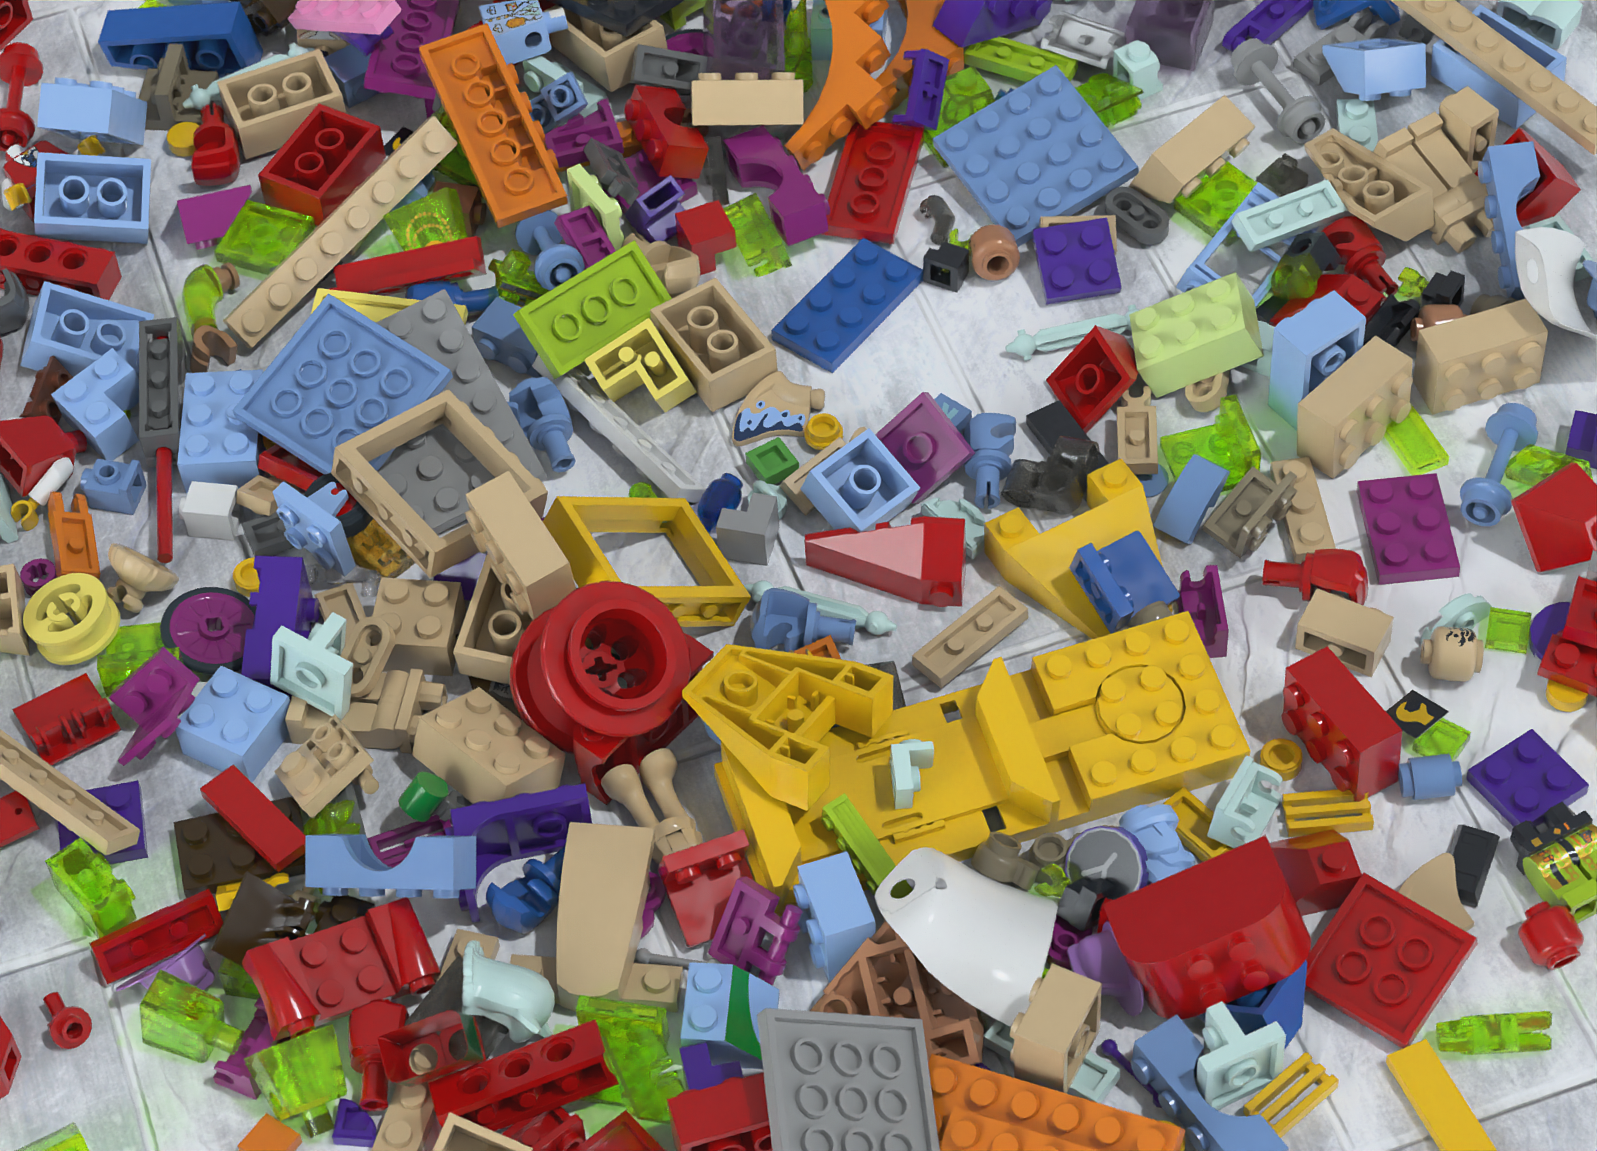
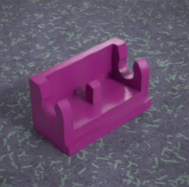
(1206, 608)
(234, 1072)

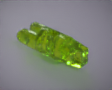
(1495, 1033)

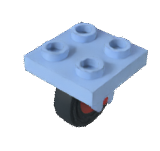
(322, 520)

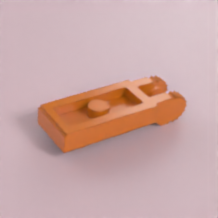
(72, 536)

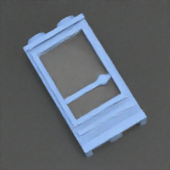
(1229, 254)

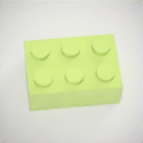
(1196, 335)

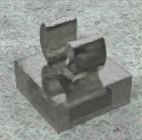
(1283, 176)

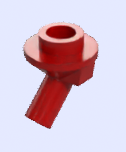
(69, 1024)

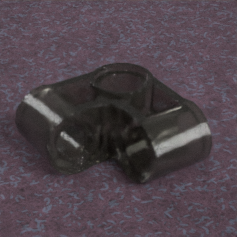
(1036, 483)

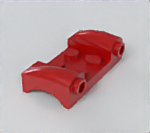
(599, 753)
(342, 968)

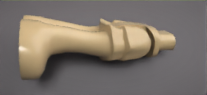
(657, 772)

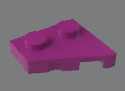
(572, 137)

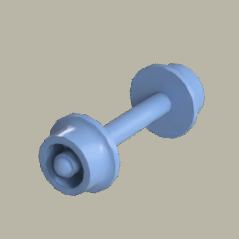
(555, 260)
(1485, 498)

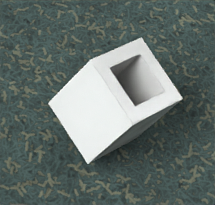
(211, 511)

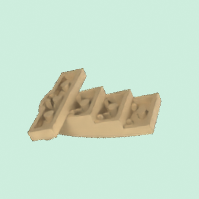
(602, 922)

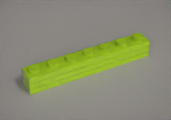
(861, 844)

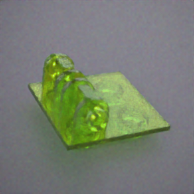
(798, 46)
(1111, 98)
(636, 1068)

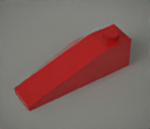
(909, 561)

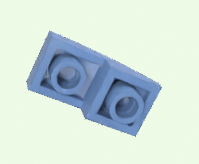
(558, 102)
(1190, 498)

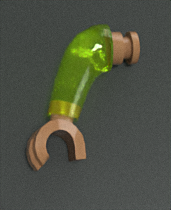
(199, 296)

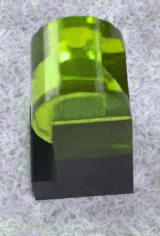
(1303, 265)

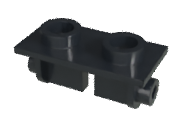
(1391, 320)

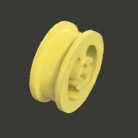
(55, 632)

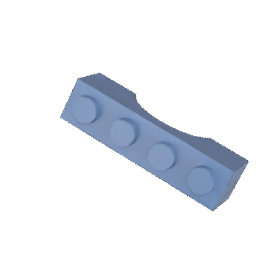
(1509, 175)
(348, 862)
(1169, 1062)

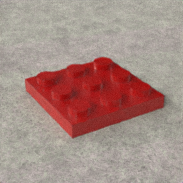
(1386, 960)

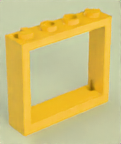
(721, 592)

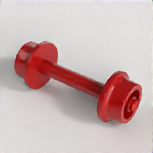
(18, 68)

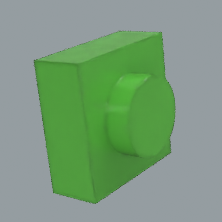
(772, 461)

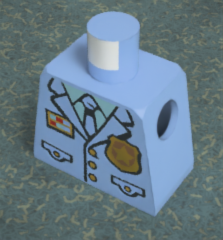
(522, 28)

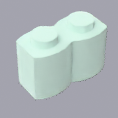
(1543, 19)

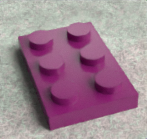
(1408, 529)

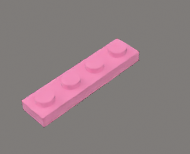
(344, 15)

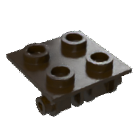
(260, 917)

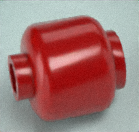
(1551, 935)

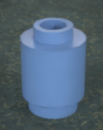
(1429, 777)

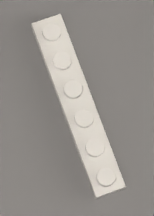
(625, 434)

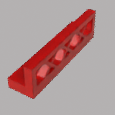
(401, 270)

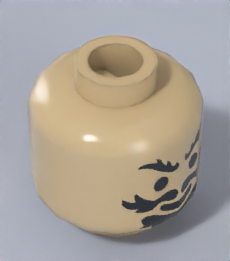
(1452, 654)

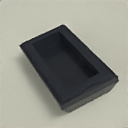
(1473, 856)

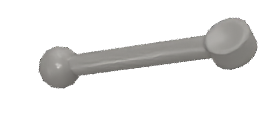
(644, 957)

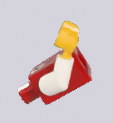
(21, 171)
(36, 461)

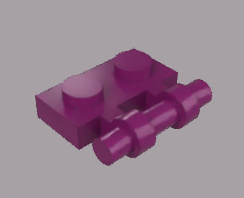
(745, 925)

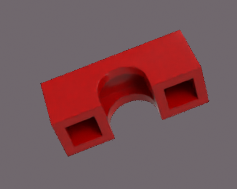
(656, 121)

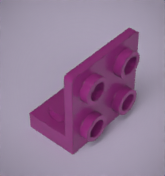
(154, 699)

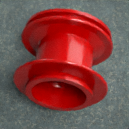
(552, 660)

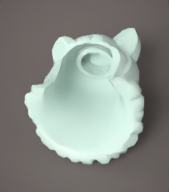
(506, 994)

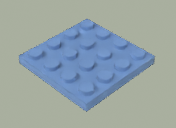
(1035, 155)
(336, 383)

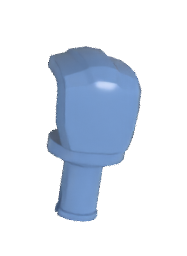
(993, 442)
(793, 621)

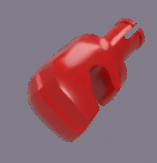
(216, 151)
(1361, 253)
(1325, 569)
(365, 1058)

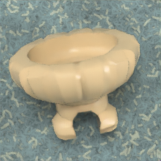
(136, 577)

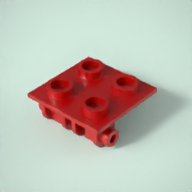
(67, 719)

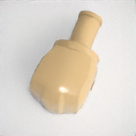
(674, 265)

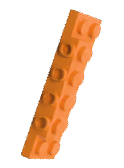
(494, 125)
(1003, 1113)

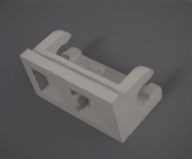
(1083, 40)

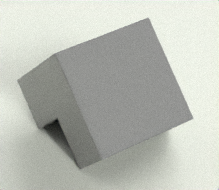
(749, 534)

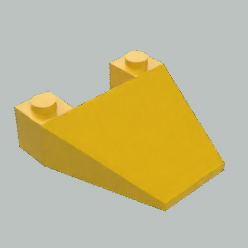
(1042, 561)
(778, 708)

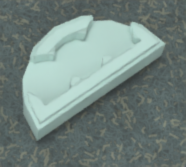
(963, 509)
(1461, 613)

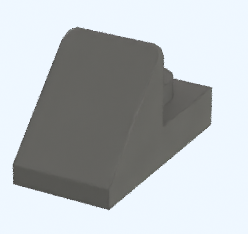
(666, 68)

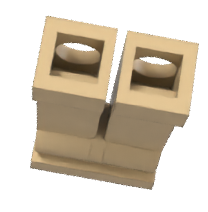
(1457, 192)
(381, 718)

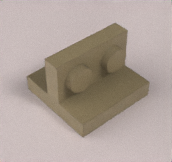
(170, 87)

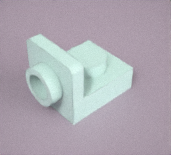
(905, 763)

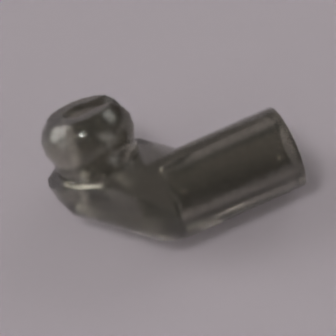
(943, 216)

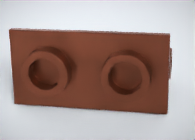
(46, 382)

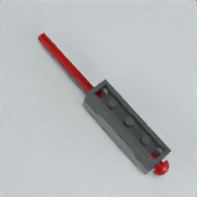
(160, 413)

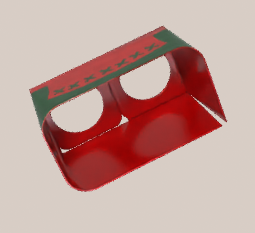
(396, 1056)

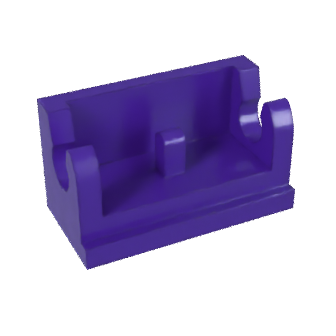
(925, 89)

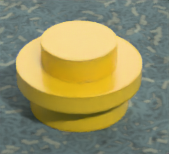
(822, 431)

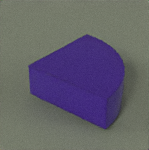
(353, 1125)

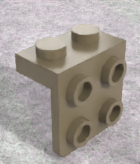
(1249, 511)

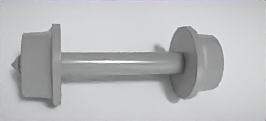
(1301, 117)

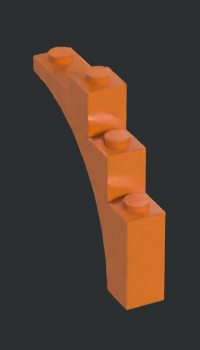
(919, 35)
(849, 91)

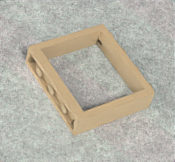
(392, 512)

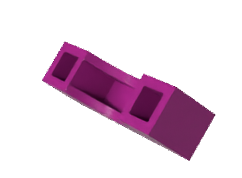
(795, 206)

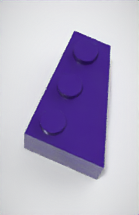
(981, 20)
(281, 601)

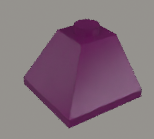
(211, 215)

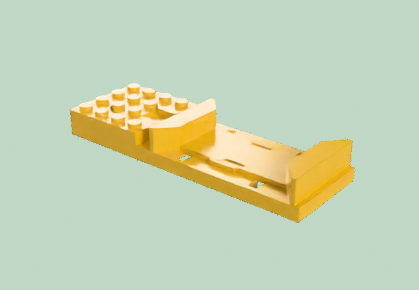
(1047, 746)

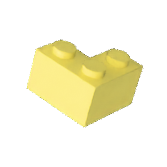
(638, 359)

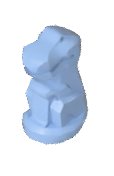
(1157, 834)

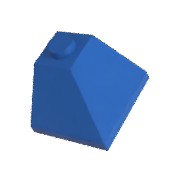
(1276, 1002)

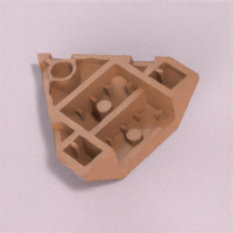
(892, 982)

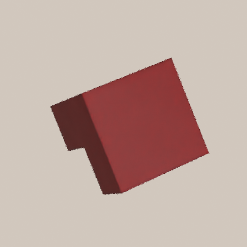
(705, 233)

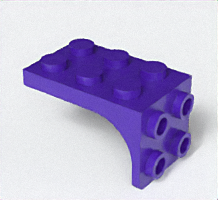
(517, 830)

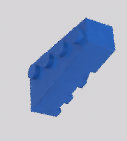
(212, 35)

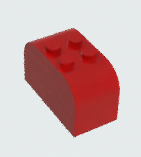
(1211, 931)

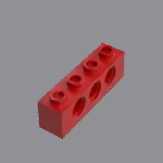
(58, 262)
(526, 1080)

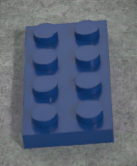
(847, 305)

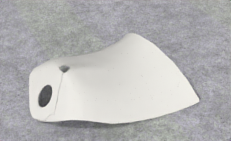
(1547, 275)
(973, 934)

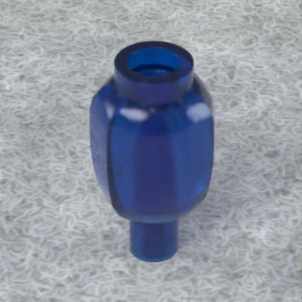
(719, 494)

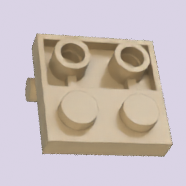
(326, 767)

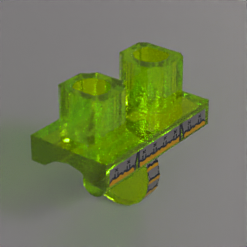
(515, 280)

